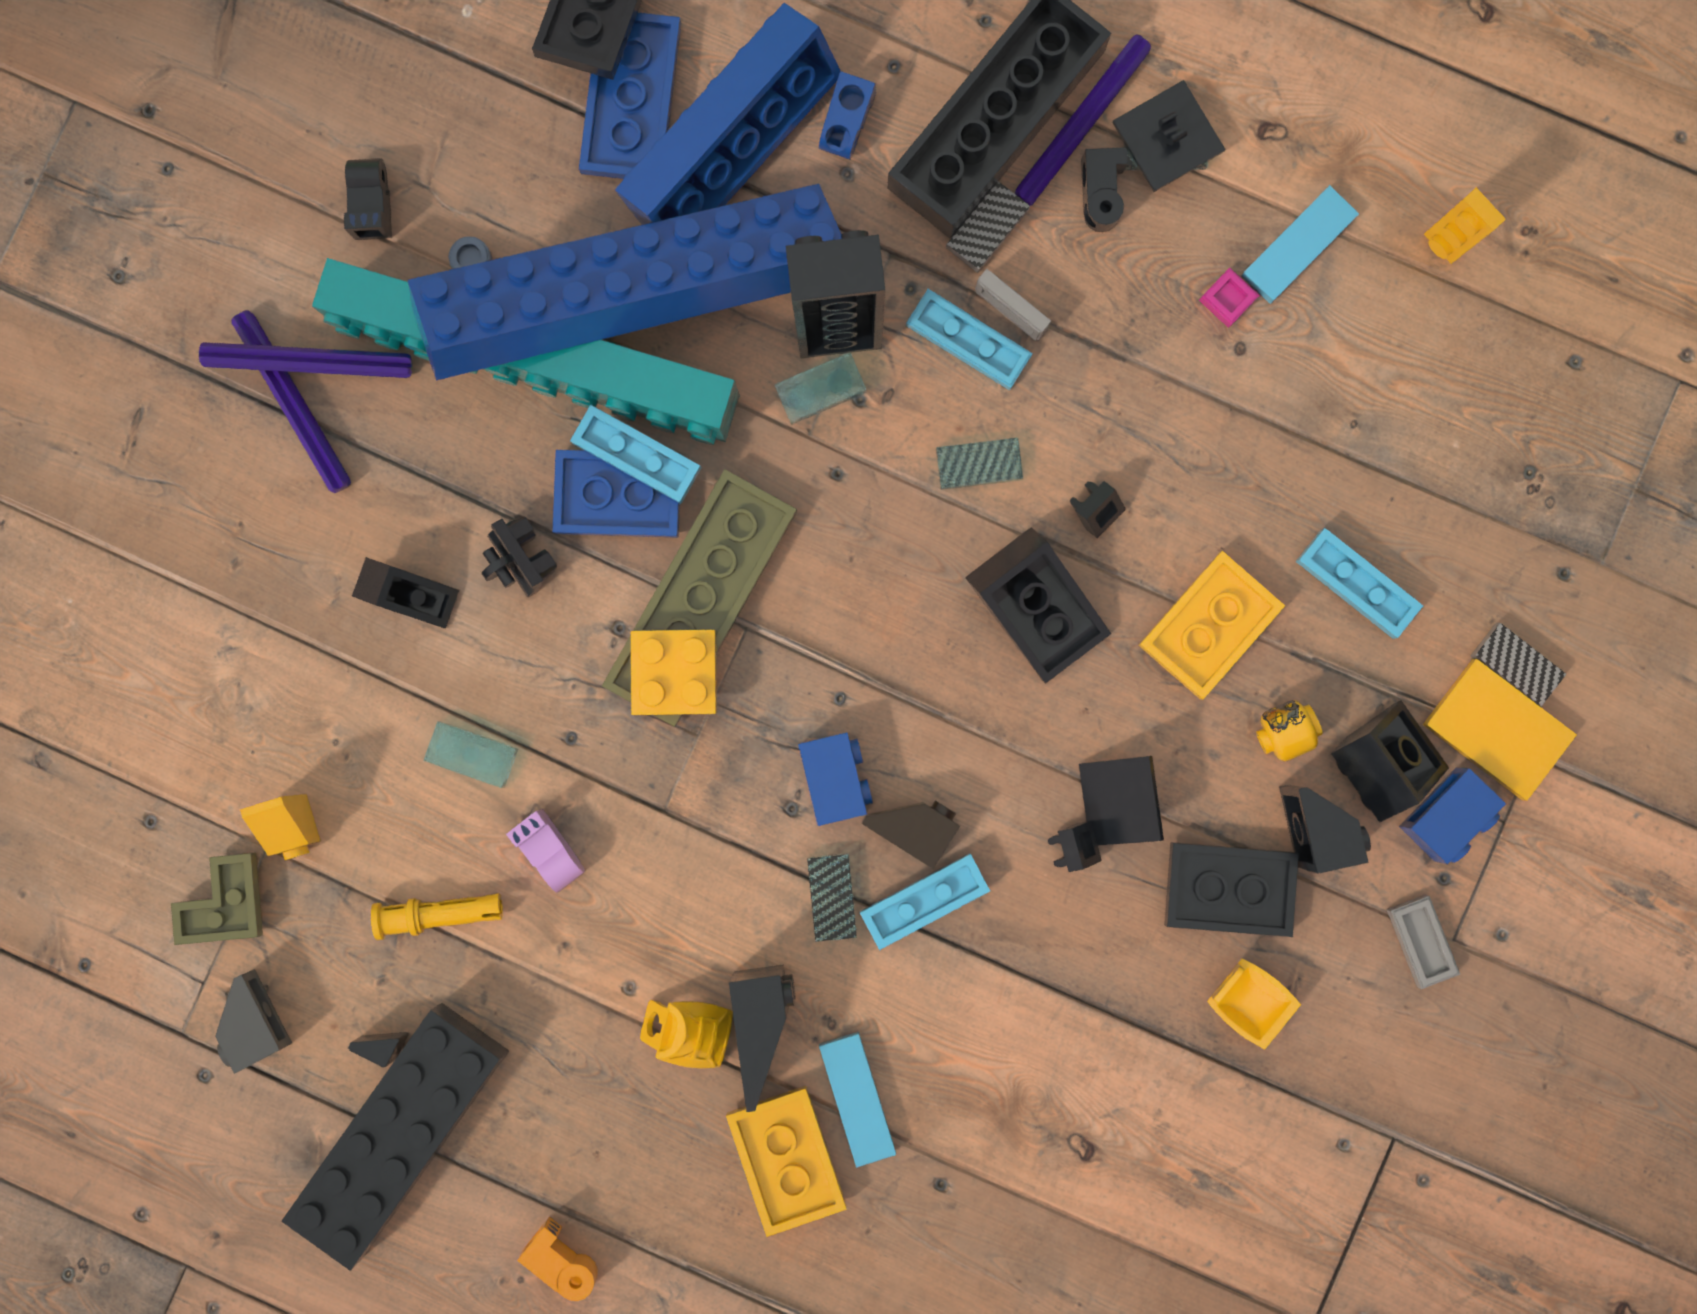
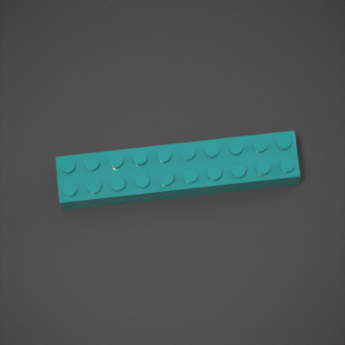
(588, 373)

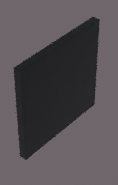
(1168, 136)
(1122, 800)

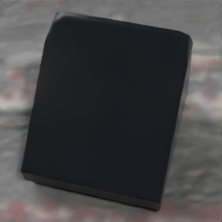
(379, 1048)

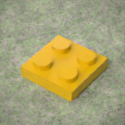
(673, 672)

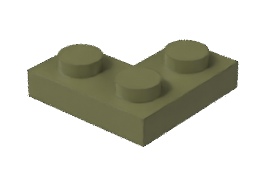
(231, 911)

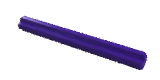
(1083, 119)
(305, 360)
(295, 409)

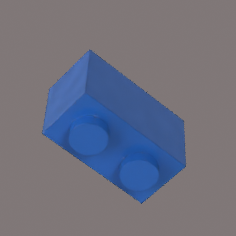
(834, 778)
(1453, 816)

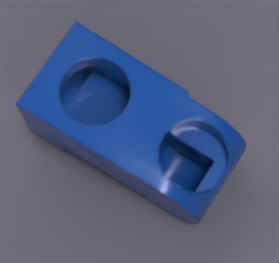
(847, 114)

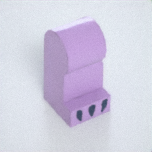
(546, 850)

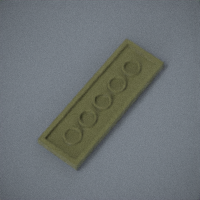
(712, 570)

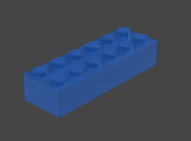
(734, 121)

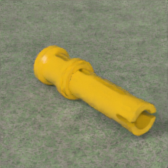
(418, 916)

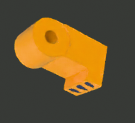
(557, 1264)

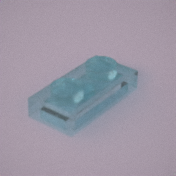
(820, 388)
(470, 754)

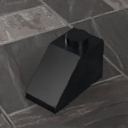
(405, 593)

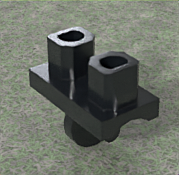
(508, 542)

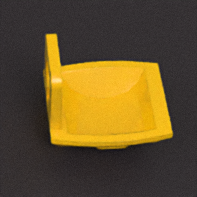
(1253, 1003)
(690, 1033)

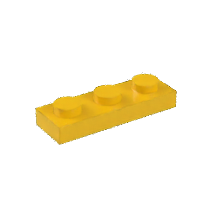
(1463, 226)

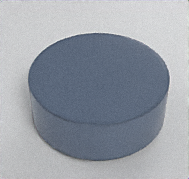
(468, 252)

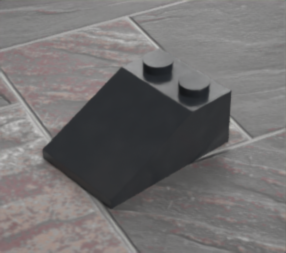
(1038, 604)
(759, 1012)

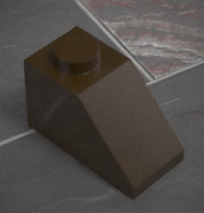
(916, 829)

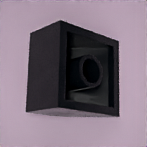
(1390, 762)
(1322, 831)

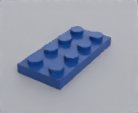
(635, 107)

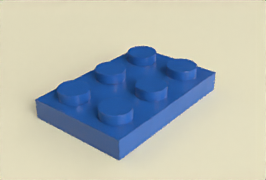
(606, 501)

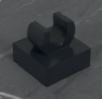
(1099, 508)
(1078, 847)

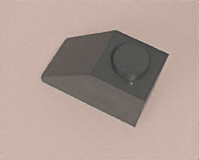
(249, 1024)

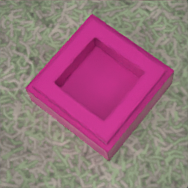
(1229, 297)

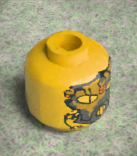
(1289, 730)

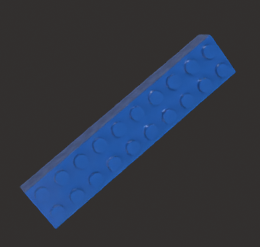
(614, 282)

